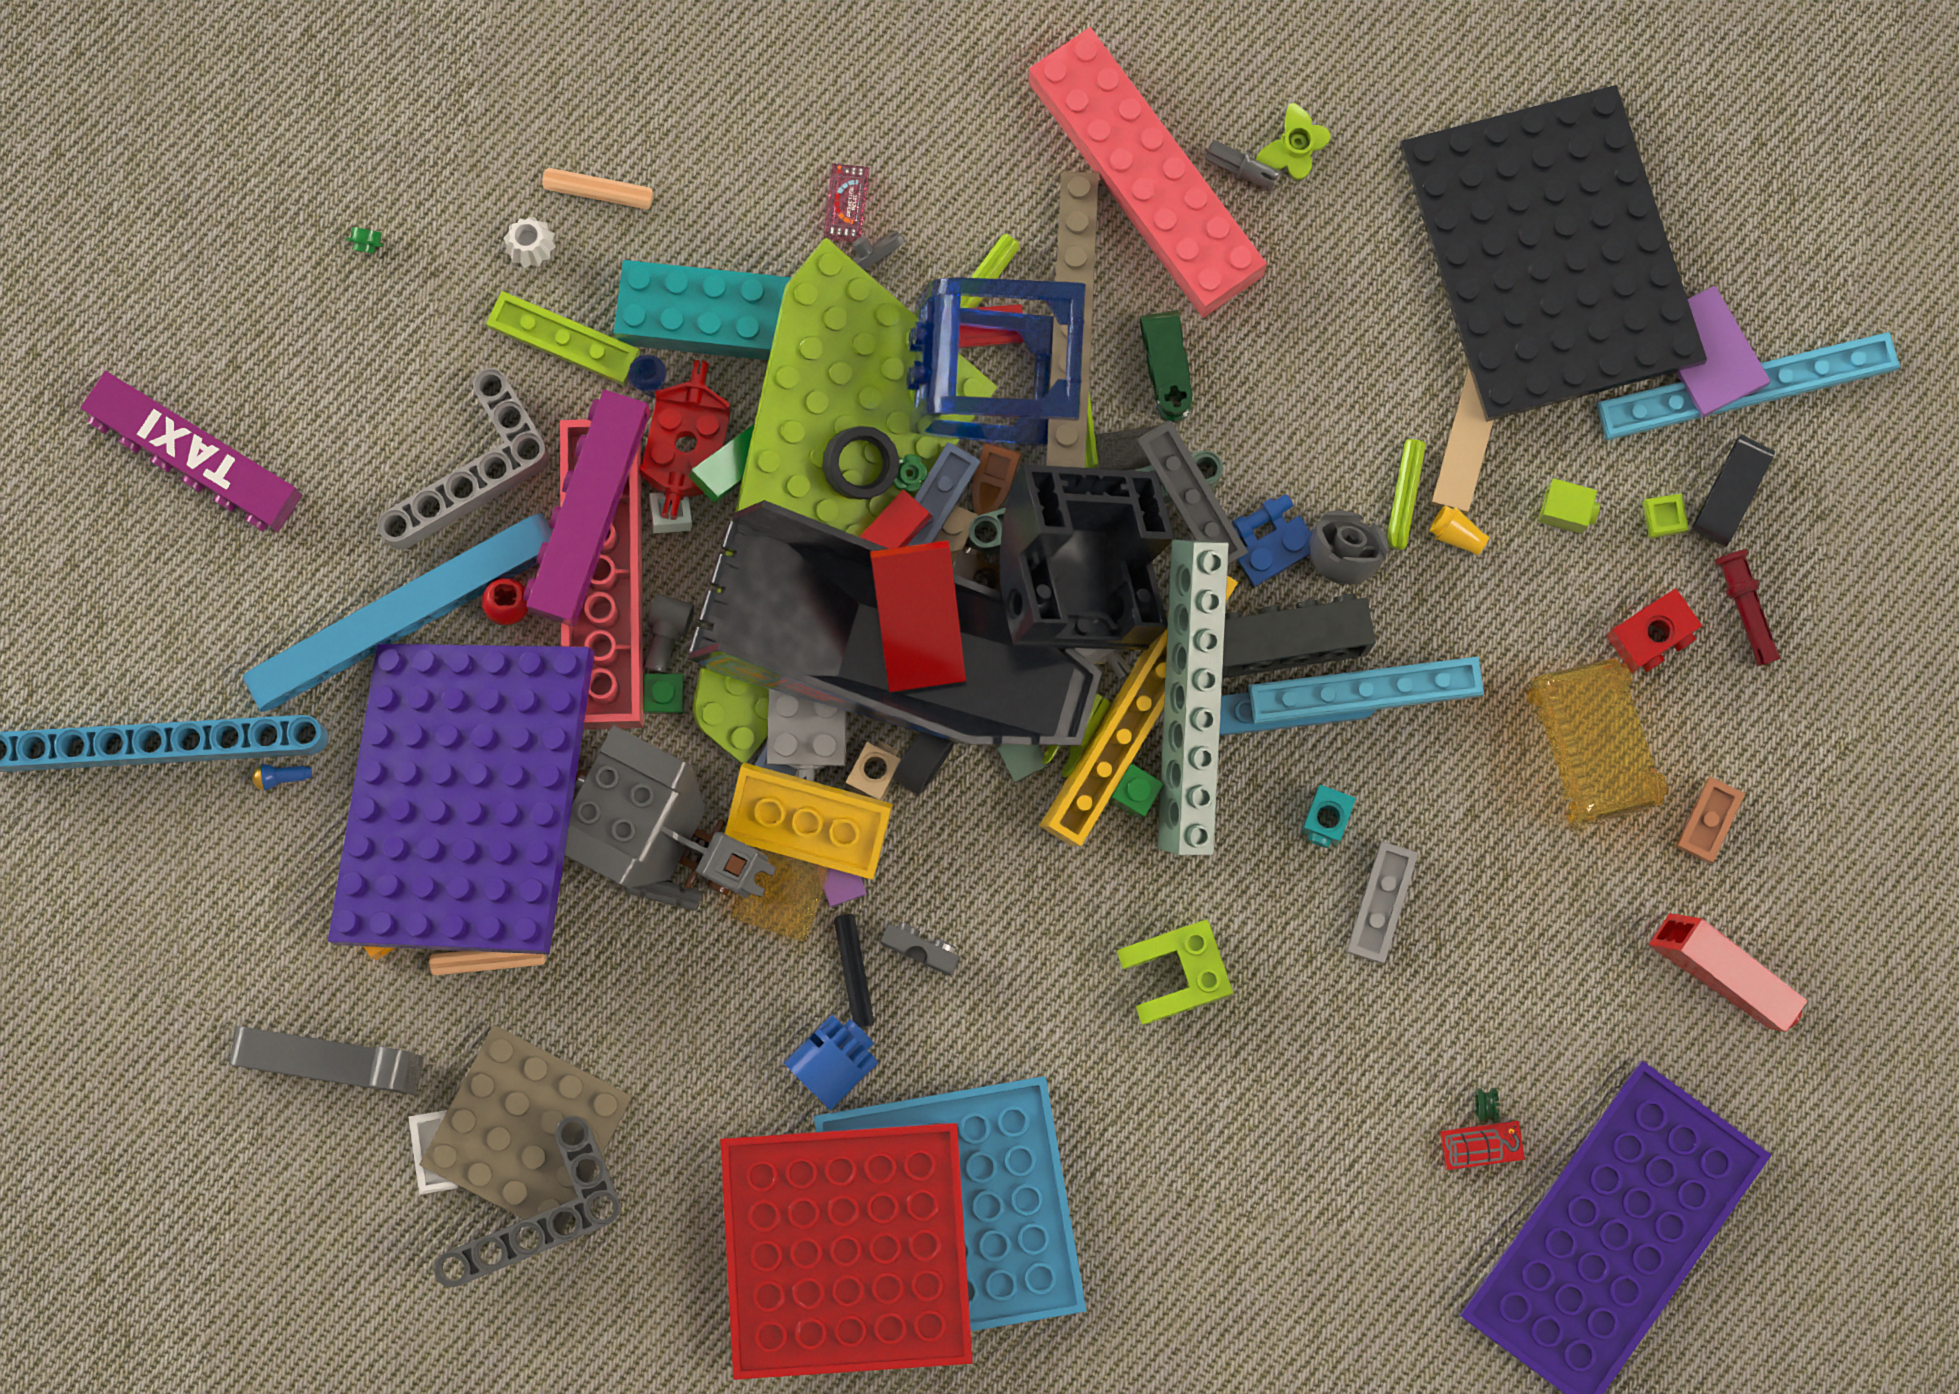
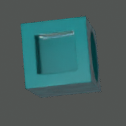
(1339, 804)

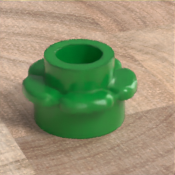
(365, 239)
(919, 473)

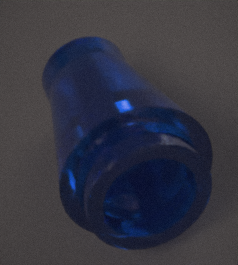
(644, 369)

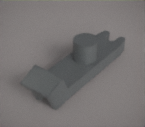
(870, 254)

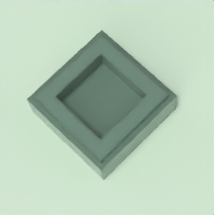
(1022, 760)

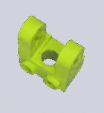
(1201, 964)

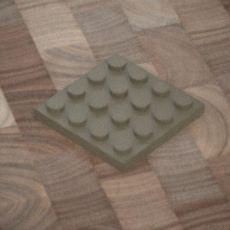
(504, 1125)

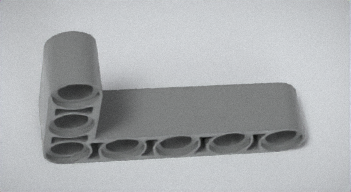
(475, 472)

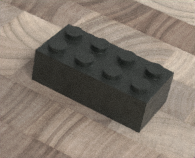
(1297, 636)

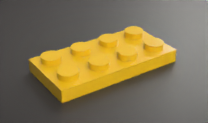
(808, 820)

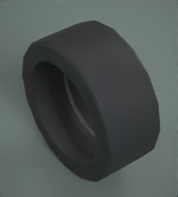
(889, 465)
(922, 762)

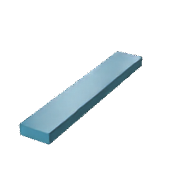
(1365, 690)

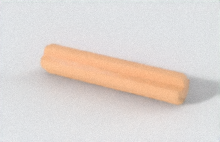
(597, 188)
(480, 961)

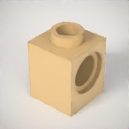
(870, 787)

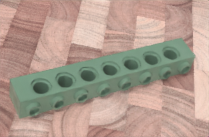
(1192, 696)

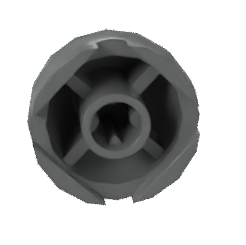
(1347, 548)

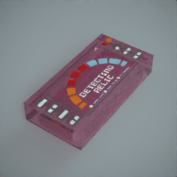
(846, 202)

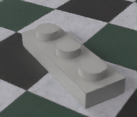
(1382, 902)

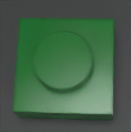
(664, 694)

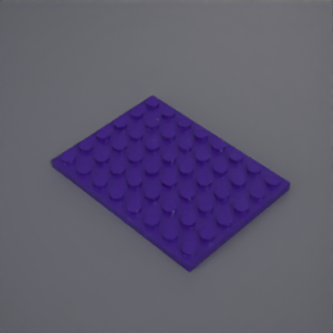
(462, 798)

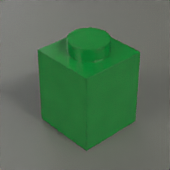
(1135, 792)

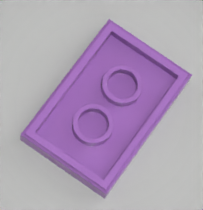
(1731, 364)

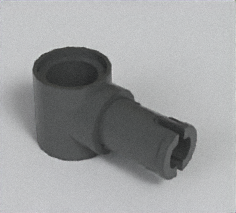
(668, 622)

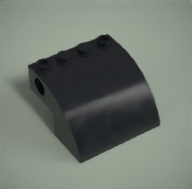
(1082, 558)

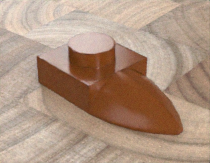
(994, 477)

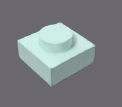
(664, 525)

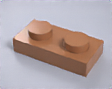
(1710, 820)

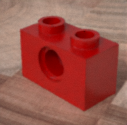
(1668, 613)

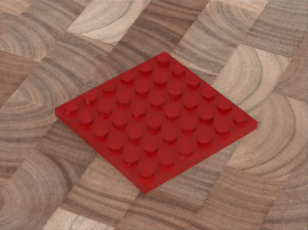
(845, 1251)

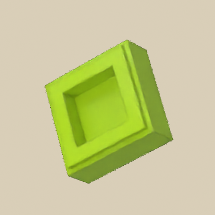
(1665, 516)

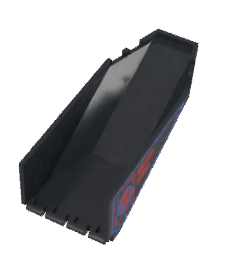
(806, 623)

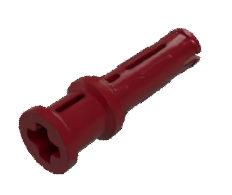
(1743, 590)

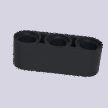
(1733, 490)

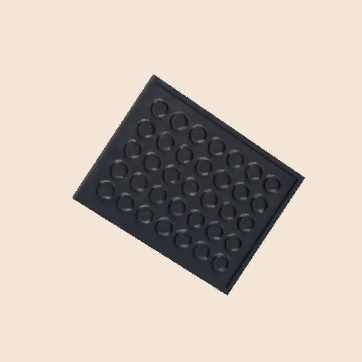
(1552, 253)

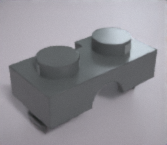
(936, 955)

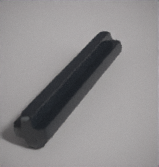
(854, 970)

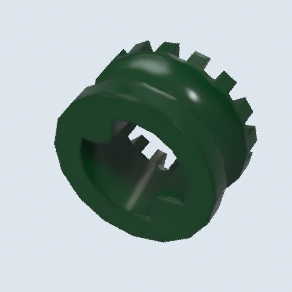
(1485, 1105)

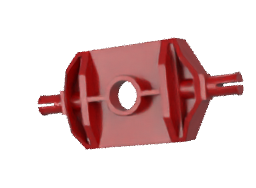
(682, 412)

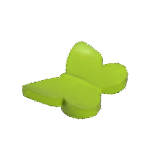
(1295, 144)

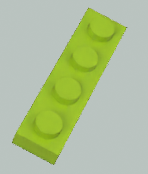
(562, 338)

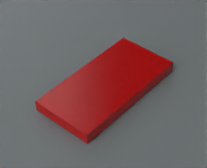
(918, 615)

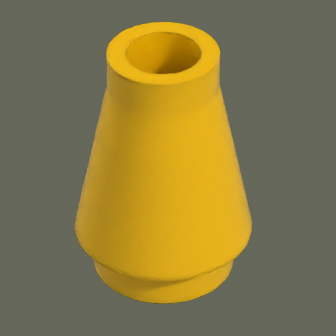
(1457, 530)

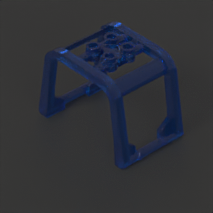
(936, 348)

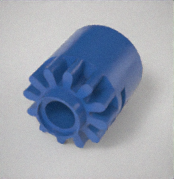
(833, 1060)

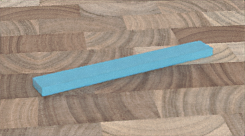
(1787, 375)

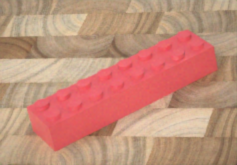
(1146, 172)
(613, 605)

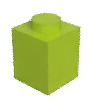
(1569, 506)

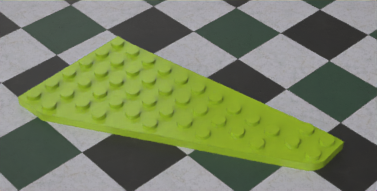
(830, 368)

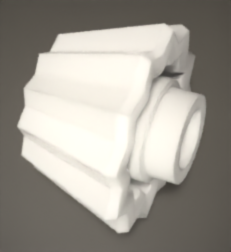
(529, 242)

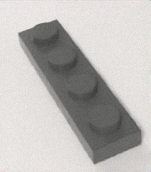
(1189, 488)

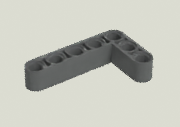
(327, 1060)
(544, 1222)

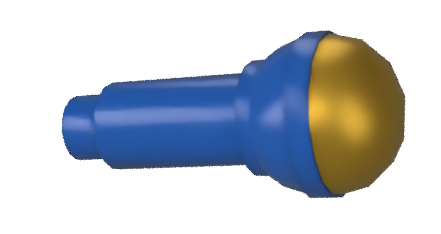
(267, 776)

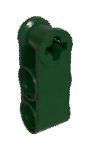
(1167, 363)

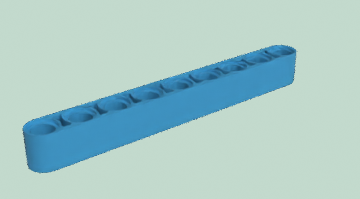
(397, 614)
(172, 746)

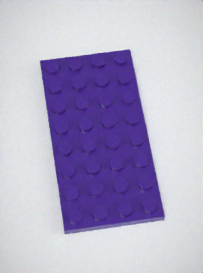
(1615, 1234)

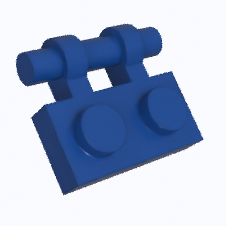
(1276, 550)

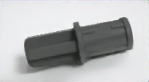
(1241, 165)

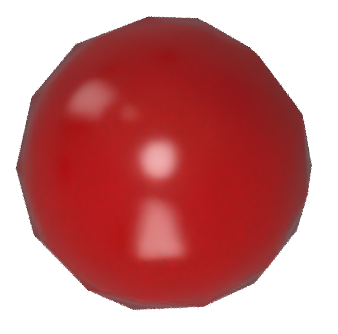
(505, 601)

